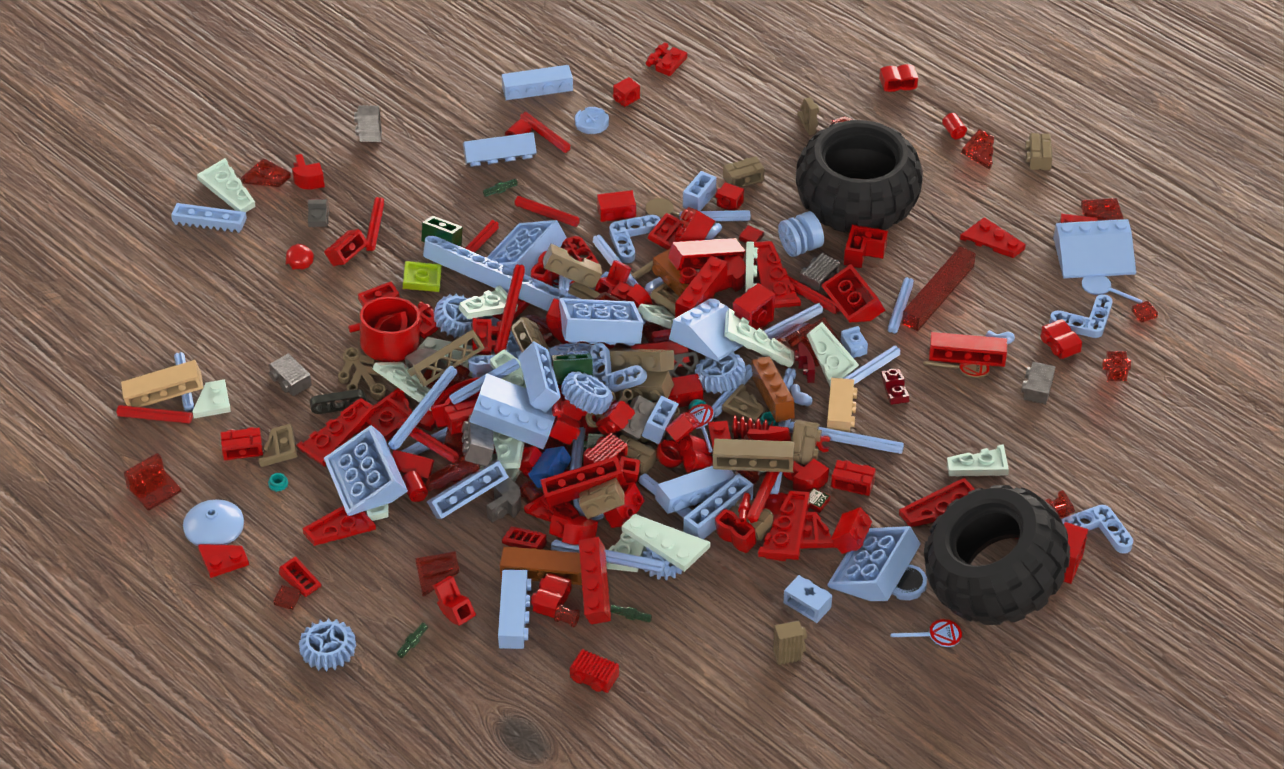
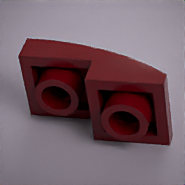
(805, 362)
(894, 386)

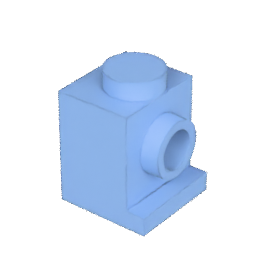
(854, 342)

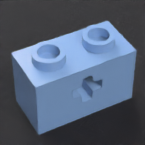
(699, 191)
(660, 419)
(807, 598)

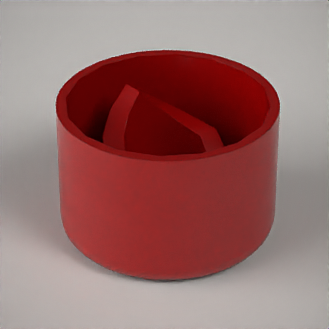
(389, 329)

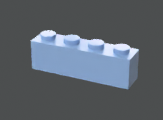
(537, 82)
(499, 148)
(539, 377)
(691, 488)
(467, 489)
(702, 519)
(513, 609)

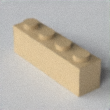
(162, 384)

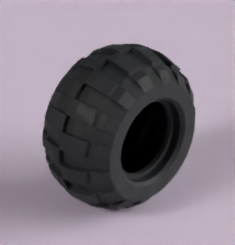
(864, 152)
(1014, 583)

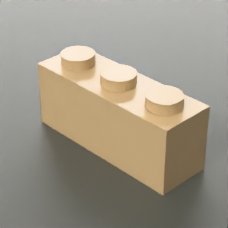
(841, 404)

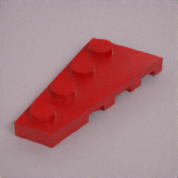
(774, 276)

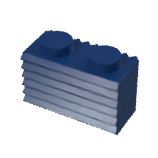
(551, 463)

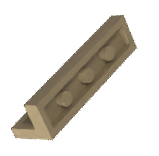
(440, 354)

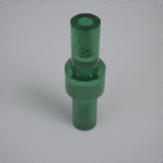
(500, 187)
(631, 613)
(412, 640)

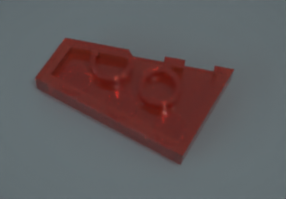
(451, 473)

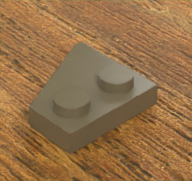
(809, 115)
(664, 298)
(743, 404)
(280, 446)

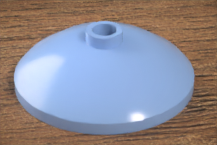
(213, 523)

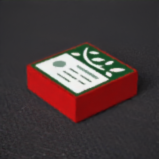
(818, 500)

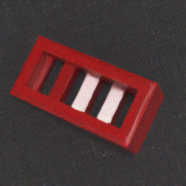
(532, 536)
(295, 563)

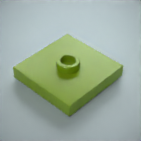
(422, 276)

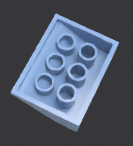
(527, 243)
(1095, 248)
(600, 321)
(704, 330)
(508, 411)
(365, 472)
(877, 565)

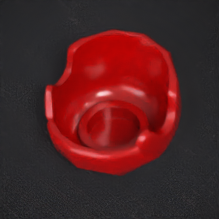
(299, 257)
(669, 453)

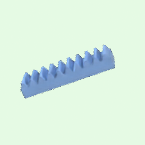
(208, 217)

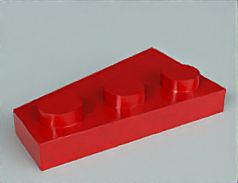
(993, 236)
(338, 526)

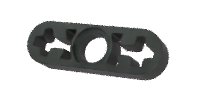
(351, 395)

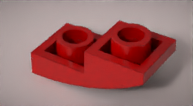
(774, 433)
(410, 462)

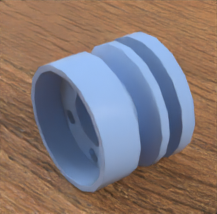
(801, 234)

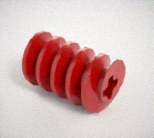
(742, 427)

